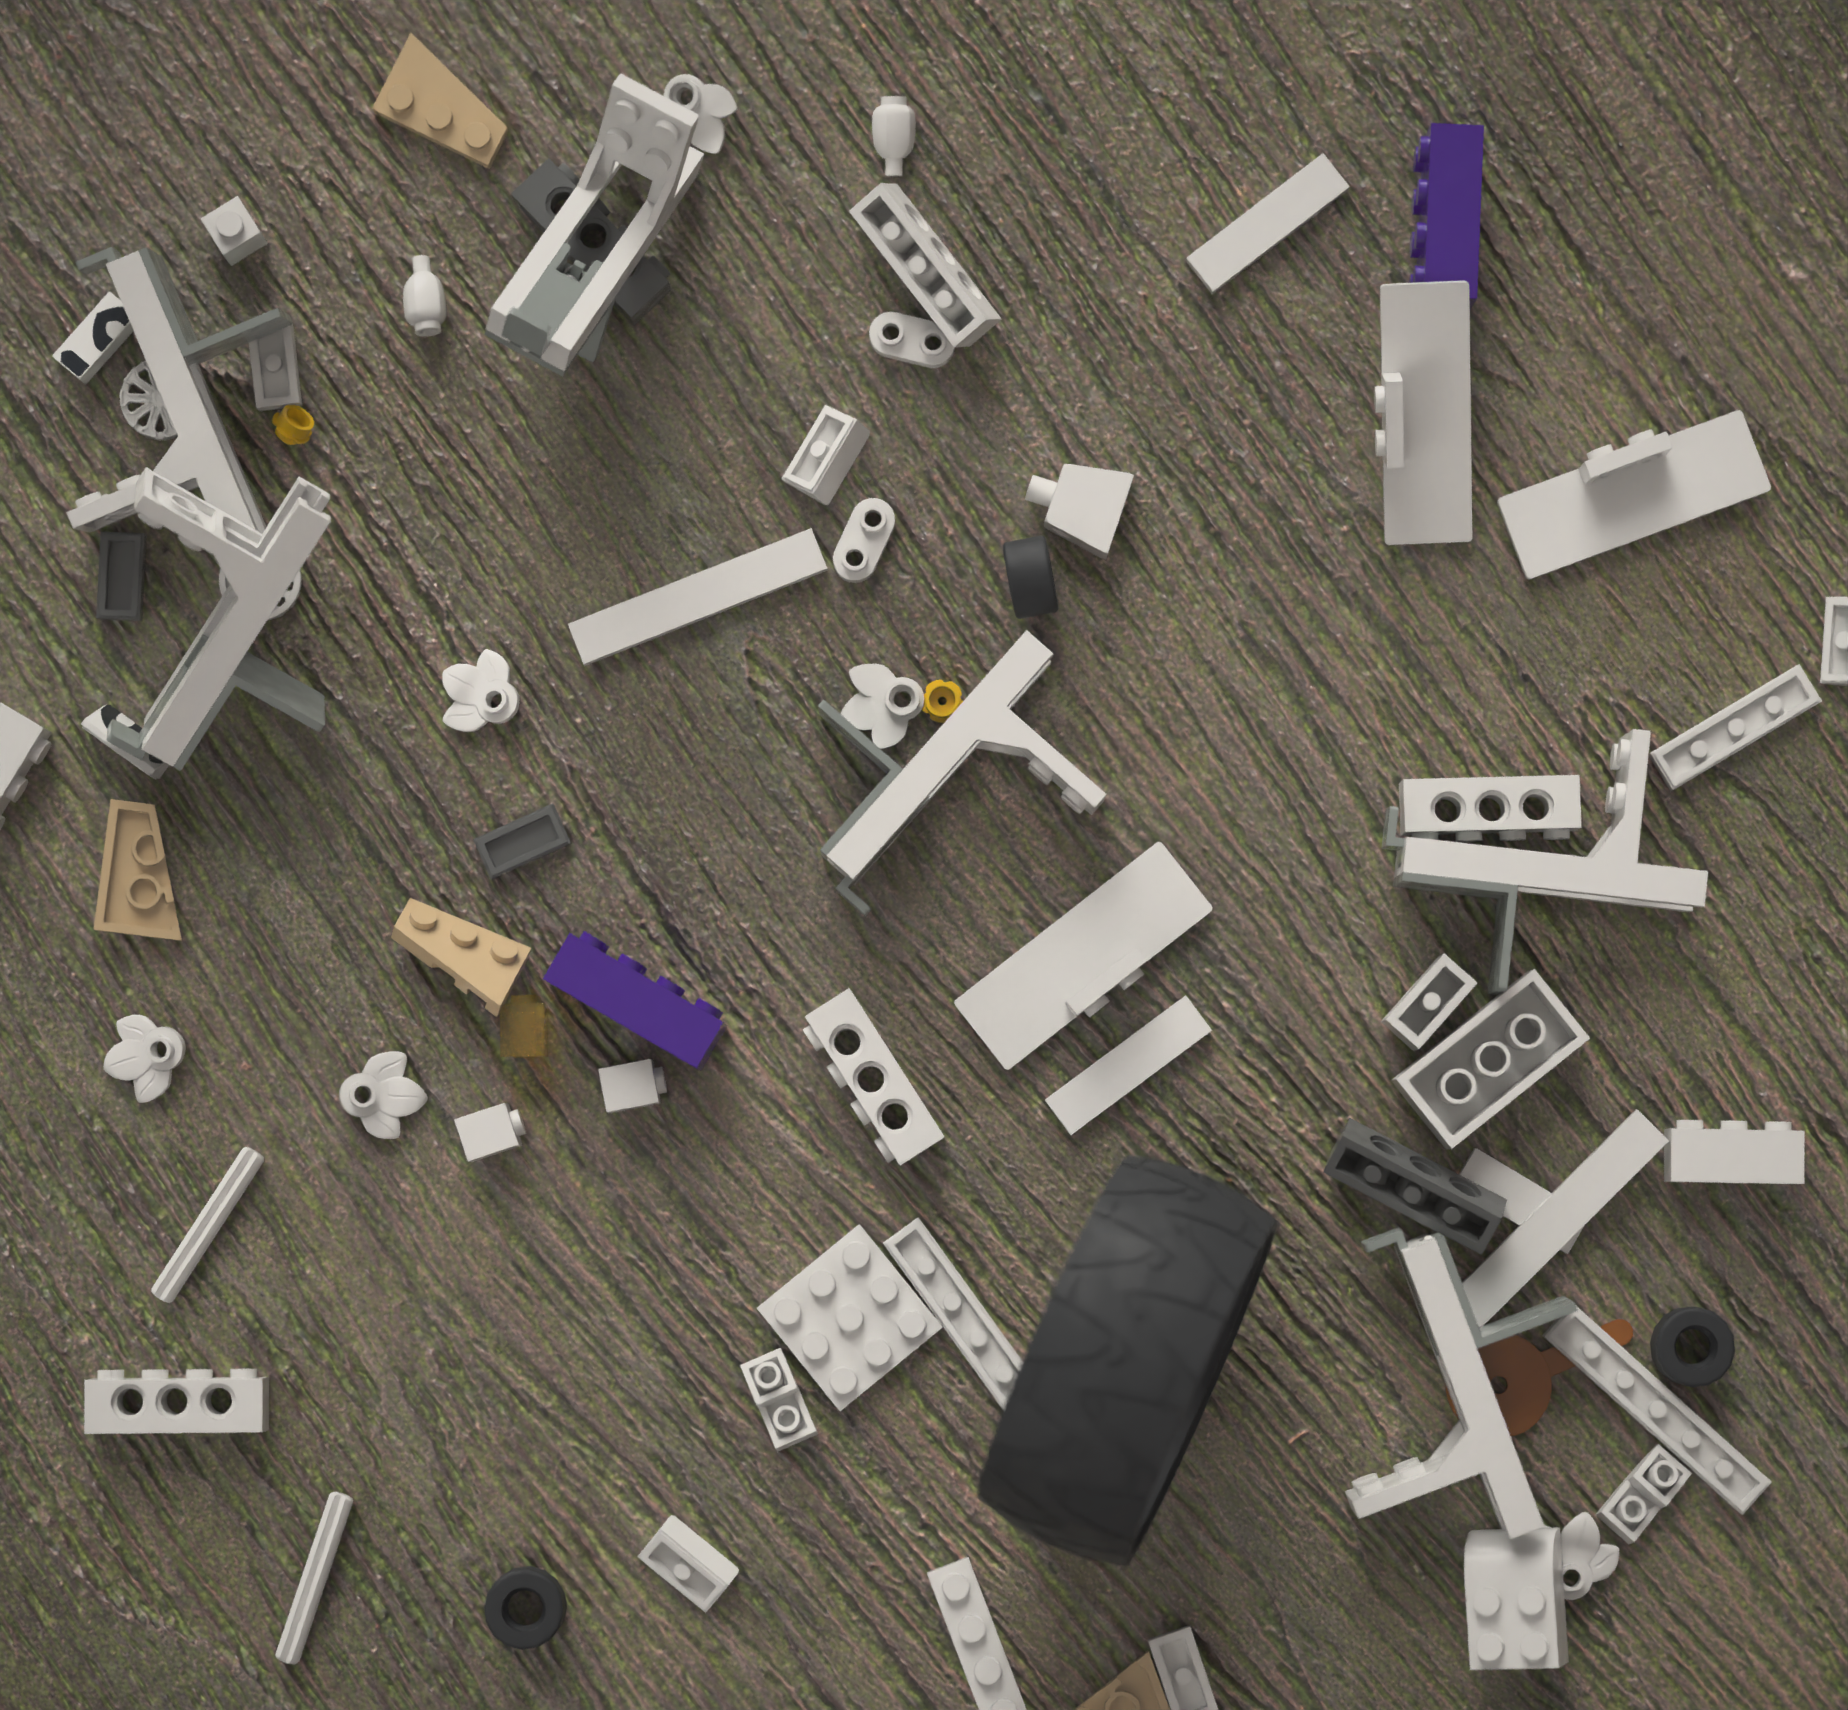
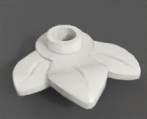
(711, 105)
(474, 690)
(875, 706)
(138, 1057)
(389, 1094)
(1585, 1554)

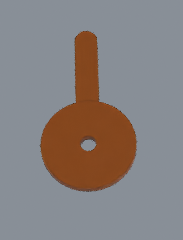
(1530, 1374)

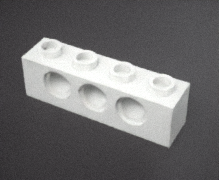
(925, 265)
(1557, 793)
(847, 1014)
(107, 1415)

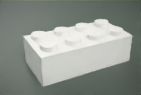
(1490, 1059)

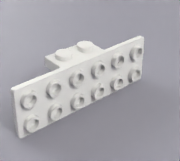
(1425, 412)
(1633, 493)
(1083, 956)

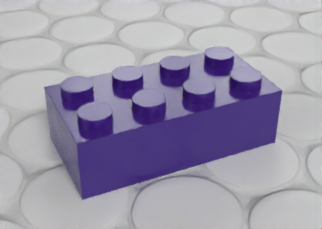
(1448, 205)
(635, 1001)

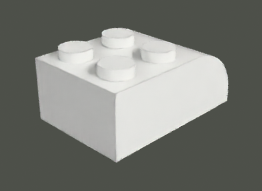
(1515, 1600)

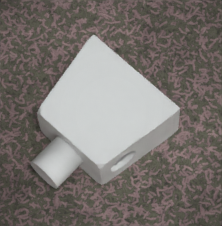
(1083, 504)

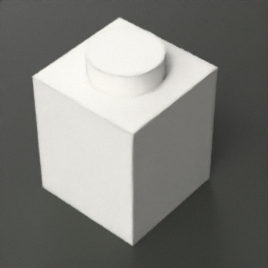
(234, 231)
(632, 1085)
(490, 1131)

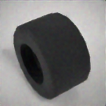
(1030, 577)
(1720, 1346)
(500, 1620)

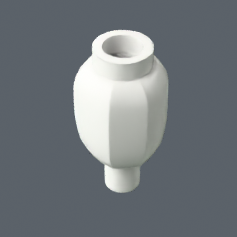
(893, 132)
(424, 299)

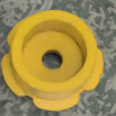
(293, 425)
(938, 689)

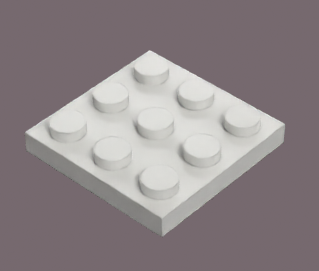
(849, 1317)

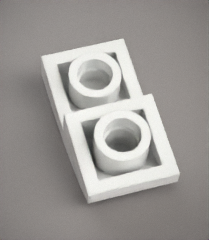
(779, 1399)
(1643, 1494)

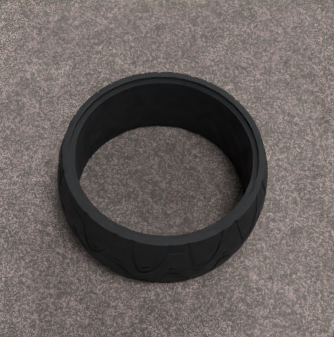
(1125, 1359)

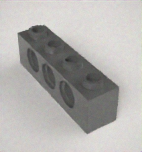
(537, 200)
(1415, 1186)

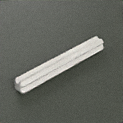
(207, 1225)
(314, 1578)

